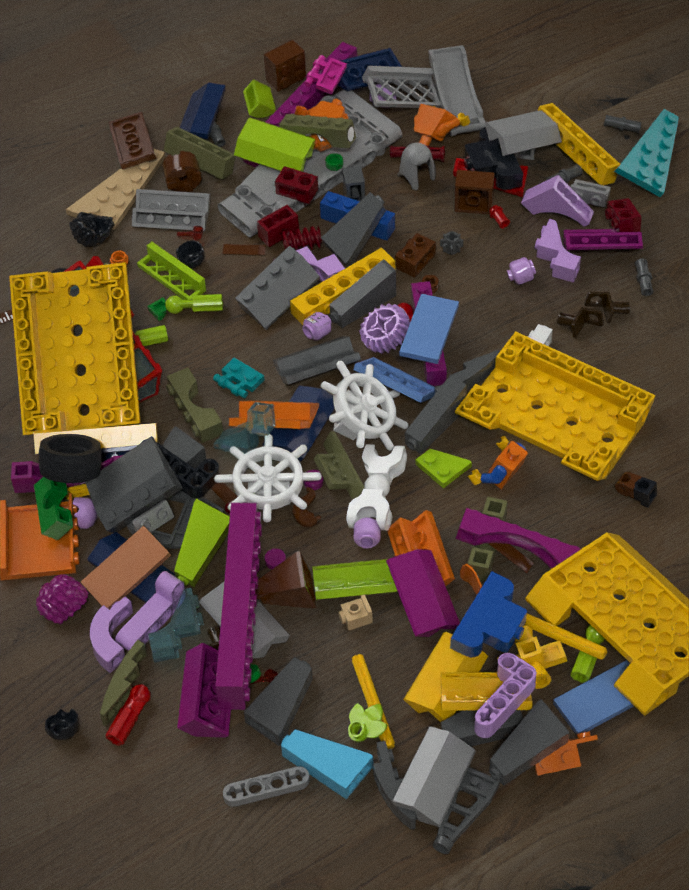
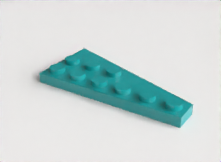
(651, 156)

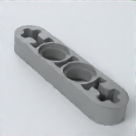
(265, 783)

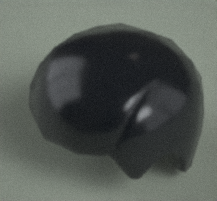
(191, 254)
(62, 725)

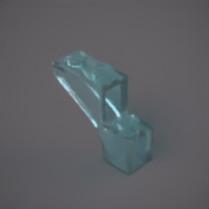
(245, 436)
(184, 623)

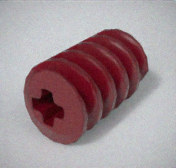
(303, 239)

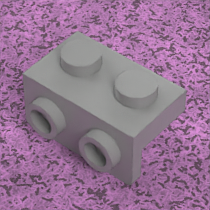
(591, 193)
(152, 518)

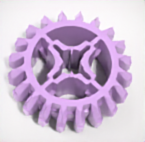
(384, 328)

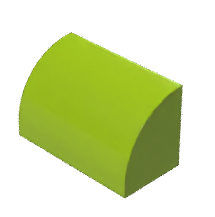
(259, 100)

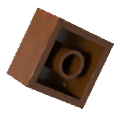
(285, 65)
(474, 191)

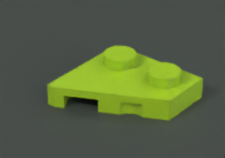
(442, 466)

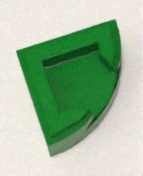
(158, 309)

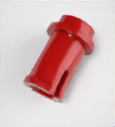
(497, 213)

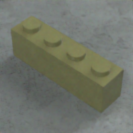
(210, 156)

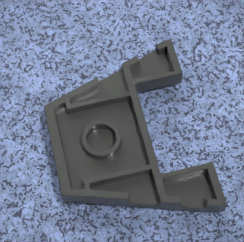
(175, 540)

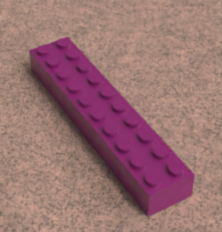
(238, 607)

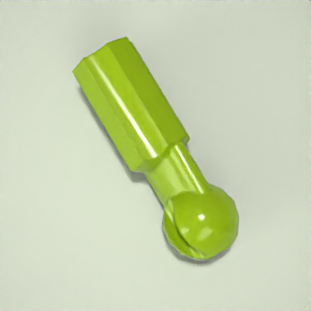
(198, 303)
(152, 335)
(585, 663)

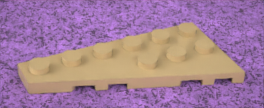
(117, 192)

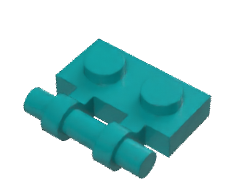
(240, 373)

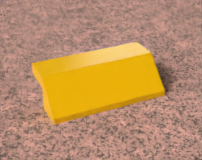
(426, 689)
(471, 690)

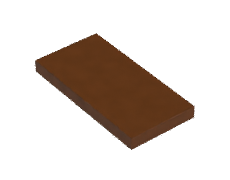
(132, 140)

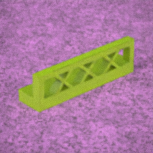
(176, 270)

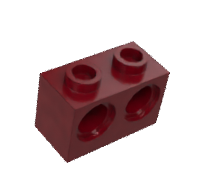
(296, 185)
(623, 216)

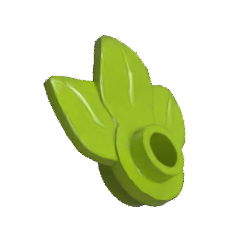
(367, 720)

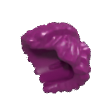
(61, 598)

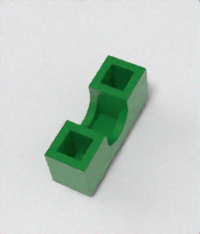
(53, 519)

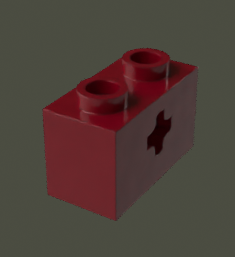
(272, 225)

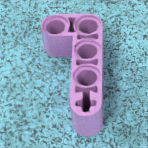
(153, 613)
(518, 679)

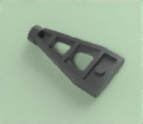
(473, 783)

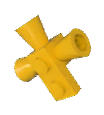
(539, 656)

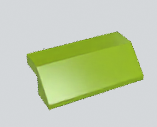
(273, 145)
(352, 579)

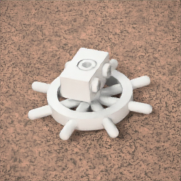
(356, 407)
(268, 486)

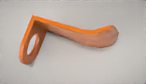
(469, 575)

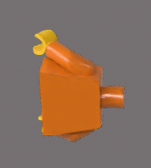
(436, 123)

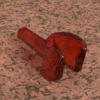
(196, 234)
(268, 677)

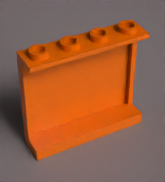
(27, 551)

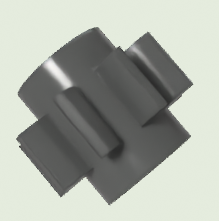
(451, 242)

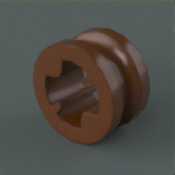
(433, 281)

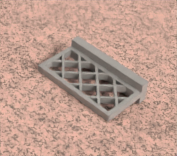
(400, 76)

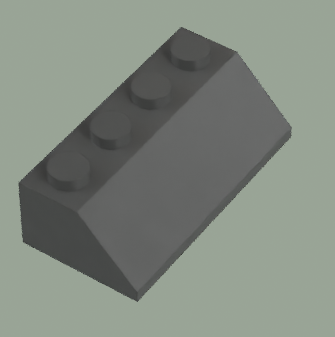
(273, 288)

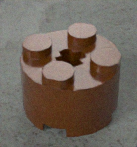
(182, 172)

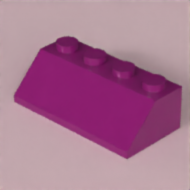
(198, 701)

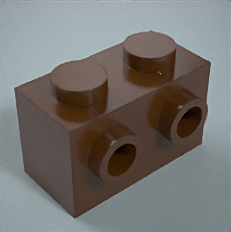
(415, 255)

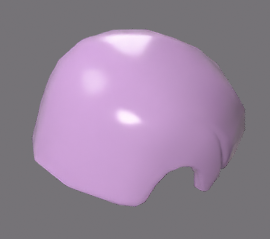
(86, 514)

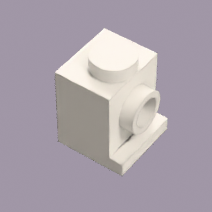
(542, 334)

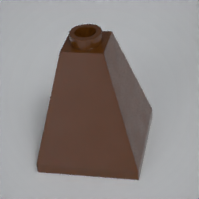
(288, 584)

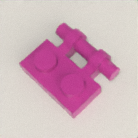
(330, 76)

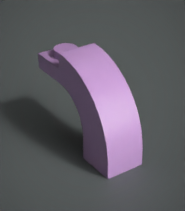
(105, 621)

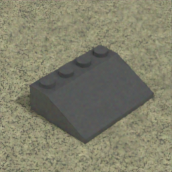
(132, 485)

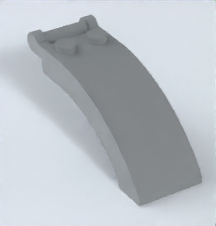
(455, 87)

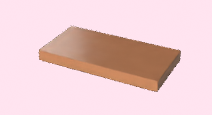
(126, 568)

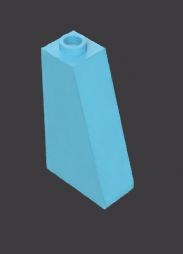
(327, 761)

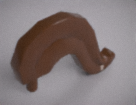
(303, 516)

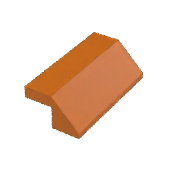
(287, 414)
(422, 535)

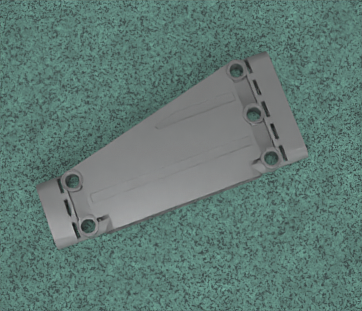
(257, 193)

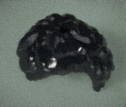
(91, 228)

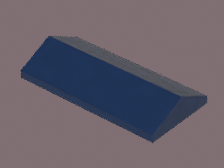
(357, 66)
(111, 543)

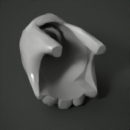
(413, 156)

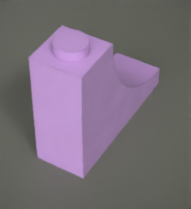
(559, 198)

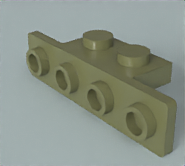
(337, 467)

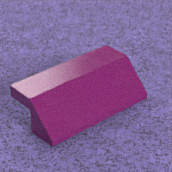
(601, 239)
(423, 592)

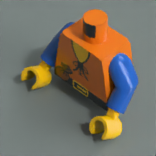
(505, 465)

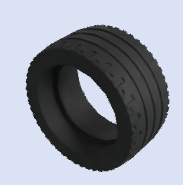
(70, 458)

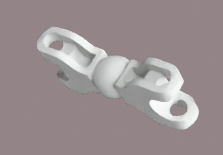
(377, 486)

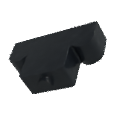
(488, 157)

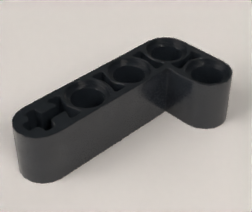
(192, 475)

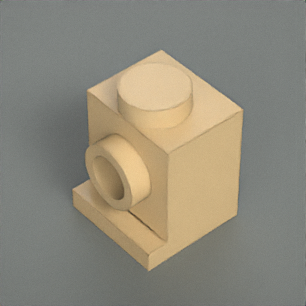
(356, 613)

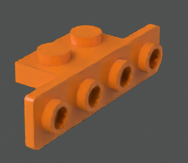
(564, 757)

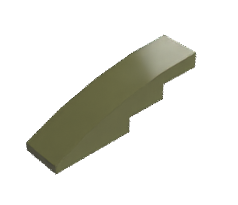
(121, 682)

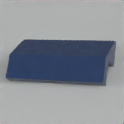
(203, 109)
(292, 438)

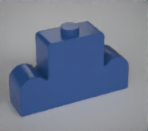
(490, 619)

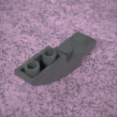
(389, 783)

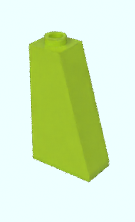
(201, 541)

